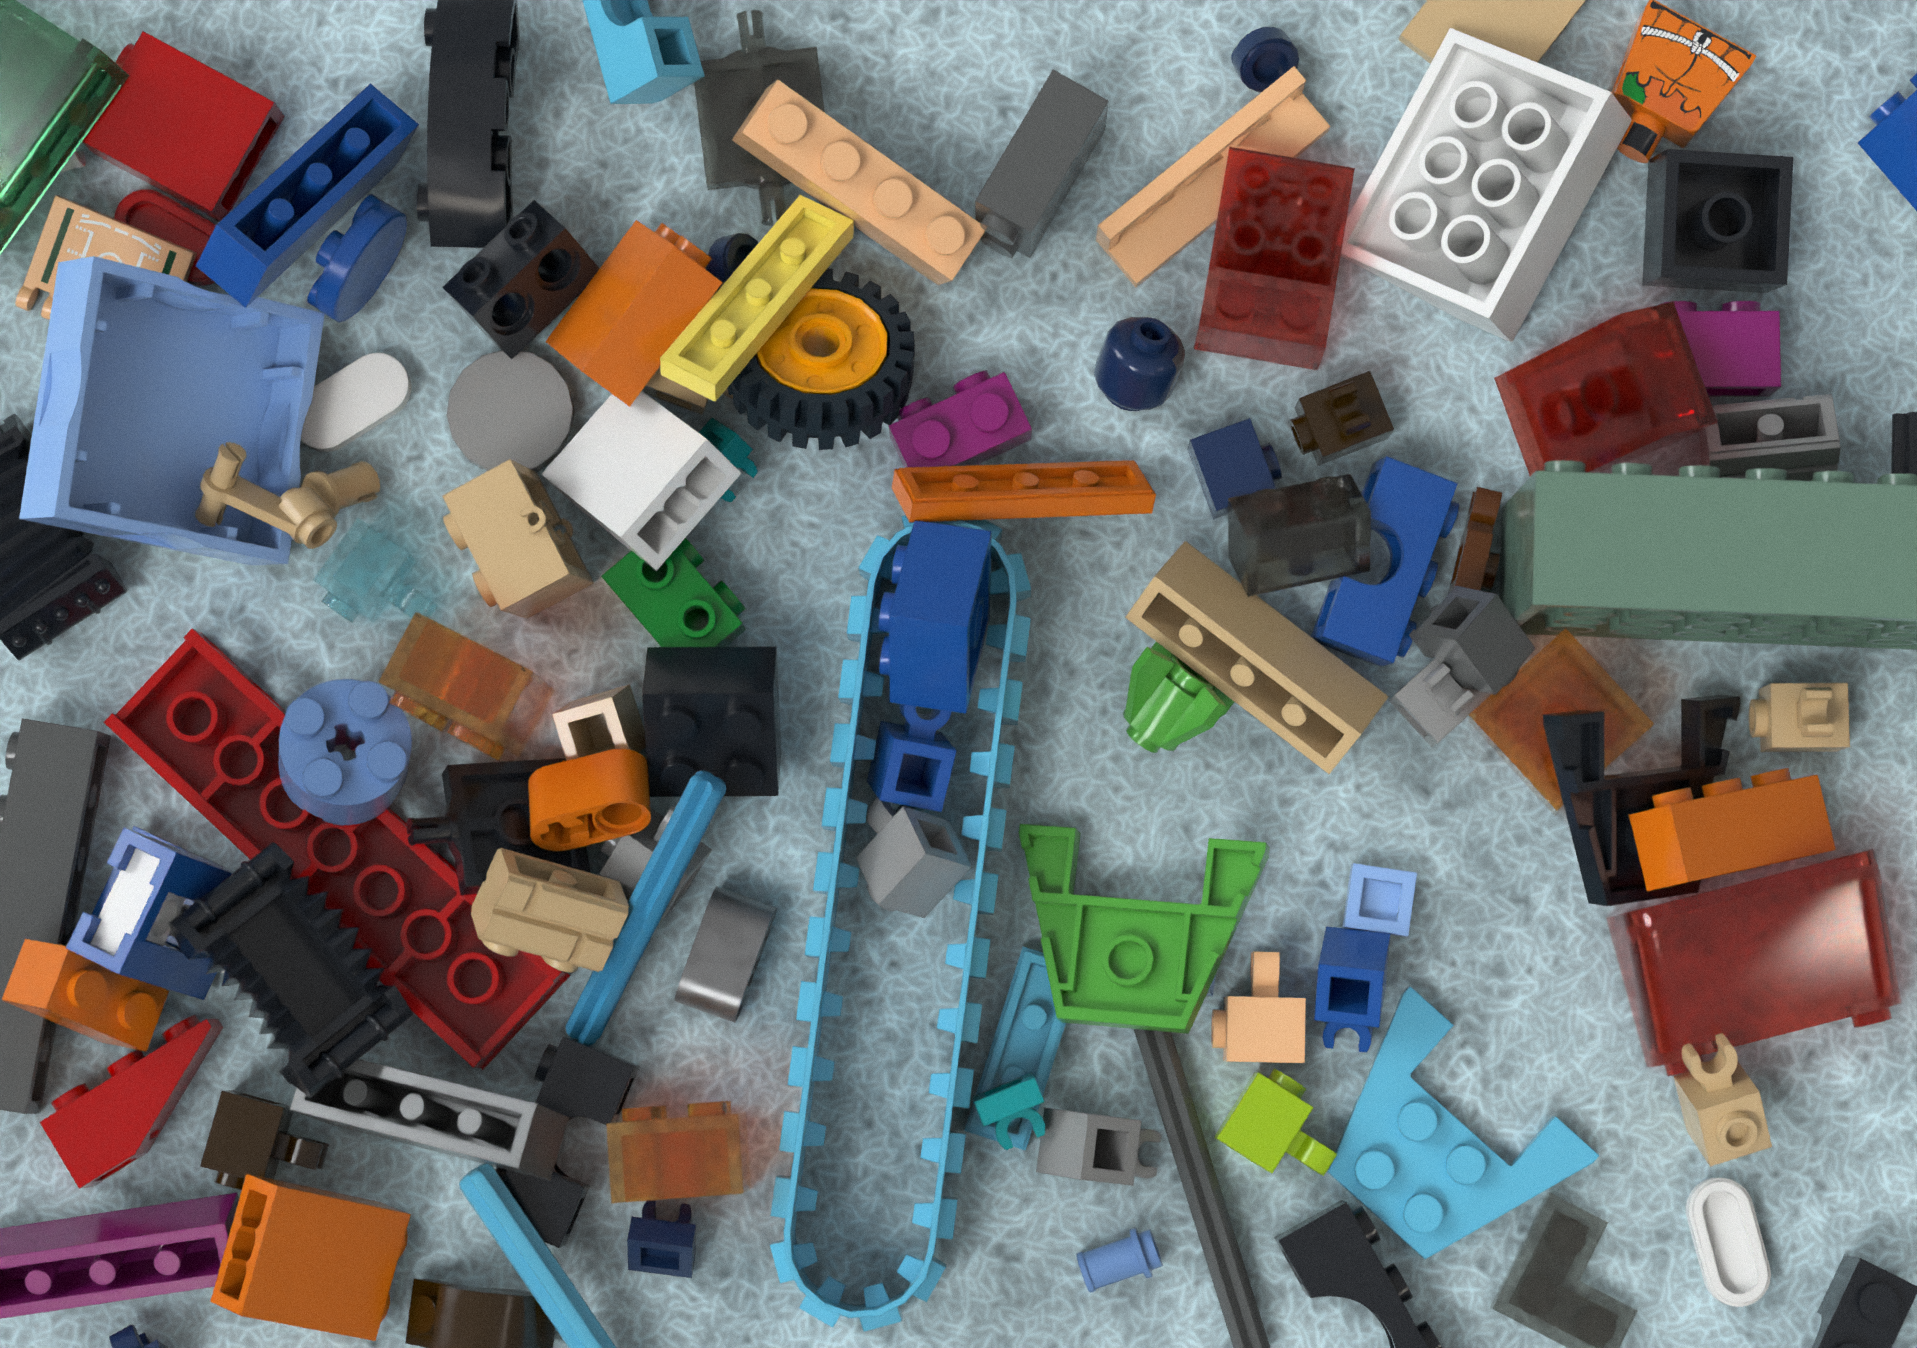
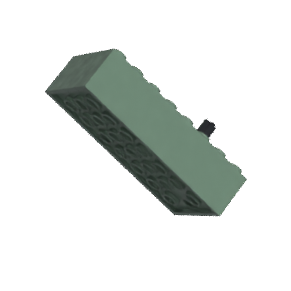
(1717, 554)

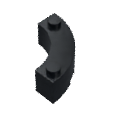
(468, 104)

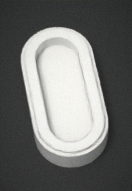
(355, 401)
(1728, 1242)

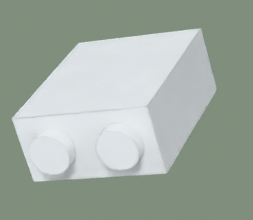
(642, 475)

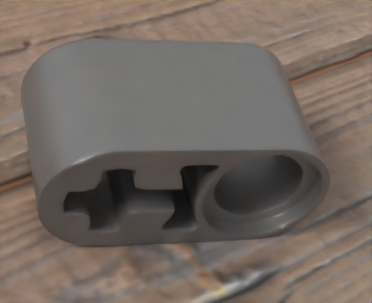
(725, 954)

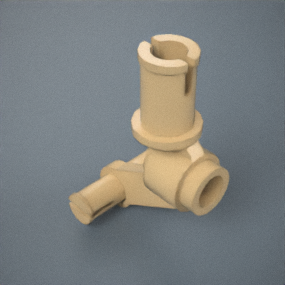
(301, 512)

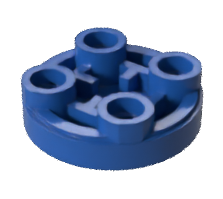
(358, 259)

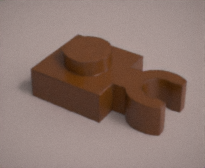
(1474, 562)

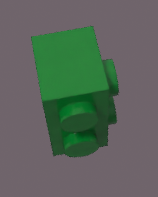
(677, 600)

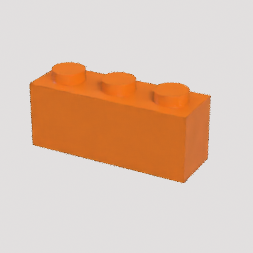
(1731, 828)

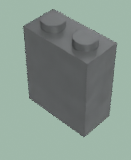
(1040, 165)

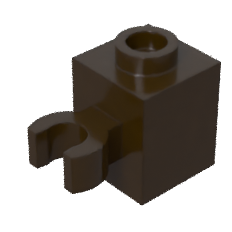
(1341, 419)
(252, 1138)

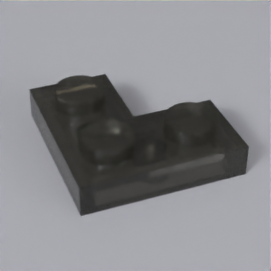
(1545, 1283)

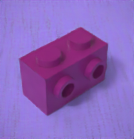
(964, 428)

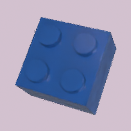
(936, 616)

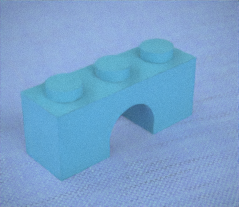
(640, 53)

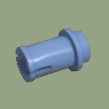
(1120, 1260)

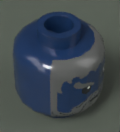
(1139, 363)

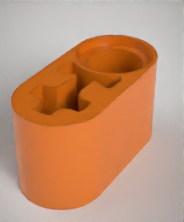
(589, 800)

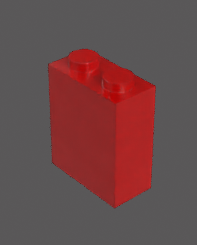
(184, 127)

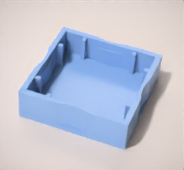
(146, 390)

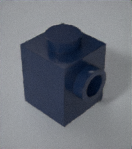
(1232, 464)

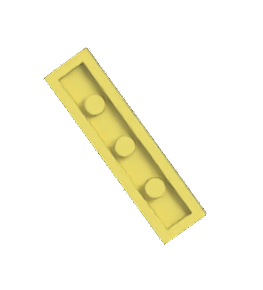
(756, 298)

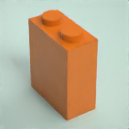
(635, 309)
(310, 1258)

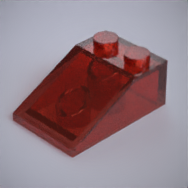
(1608, 393)

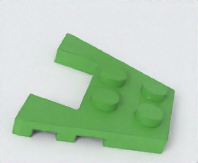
(1134, 957)

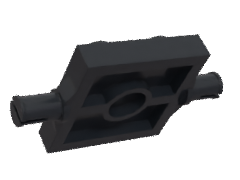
(485, 813)

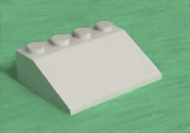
(1483, 182)

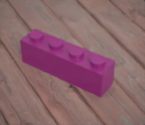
(113, 1255)

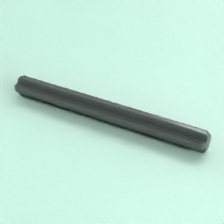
(1202, 1189)

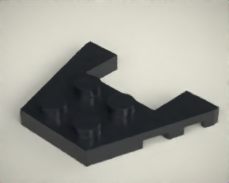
(1601, 803)

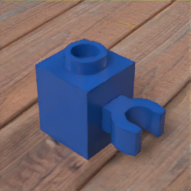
(913, 760)
(1351, 983)

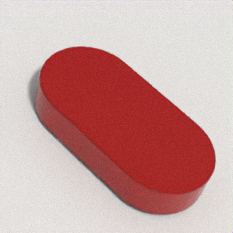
(168, 220)

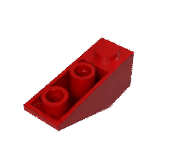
(123, 1116)

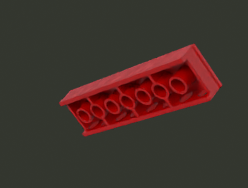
(219, 748)

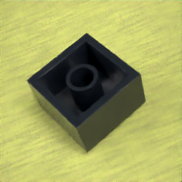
(1717, 221)
(712, 715)

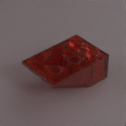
(1274, 259)

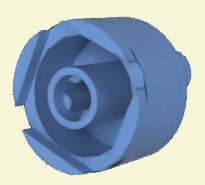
(318, 776)

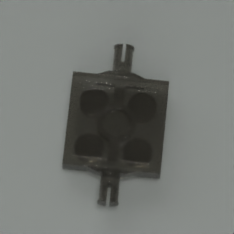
(729, 95)

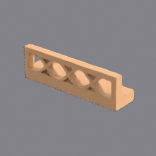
(1187, 194)

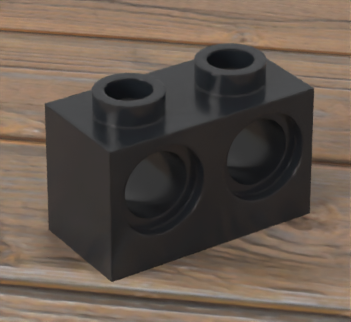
(522, 279)

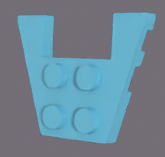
(1421, 1163)

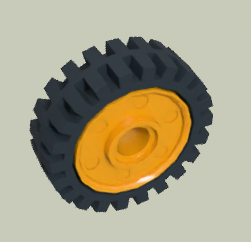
(831, 366)

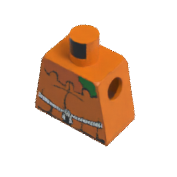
(1673, 79)

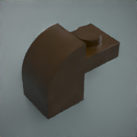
(475, 1317)

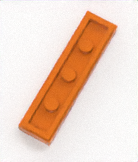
(1022, 491)

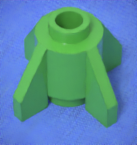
(1169, 701)

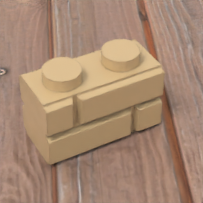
(548, 911)

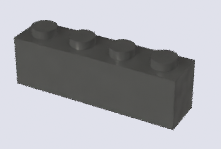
(440, 1117)

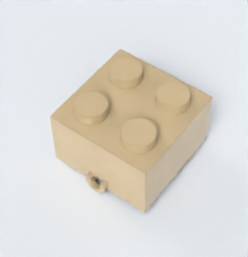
(513, 539)

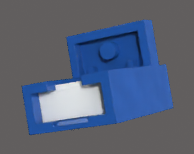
(131, 918)

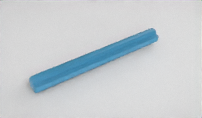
(647, 905)

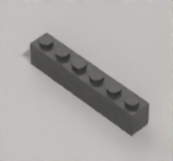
(42, 871)

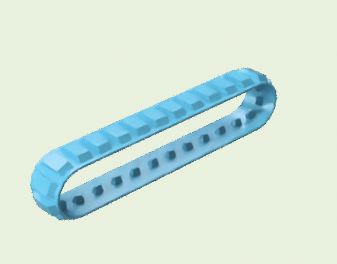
(825, 938)

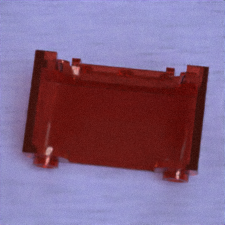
(1758, 959)

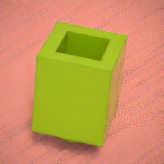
(1268, 1124)

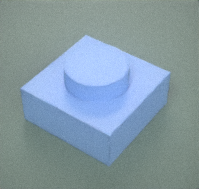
(1379, 900)

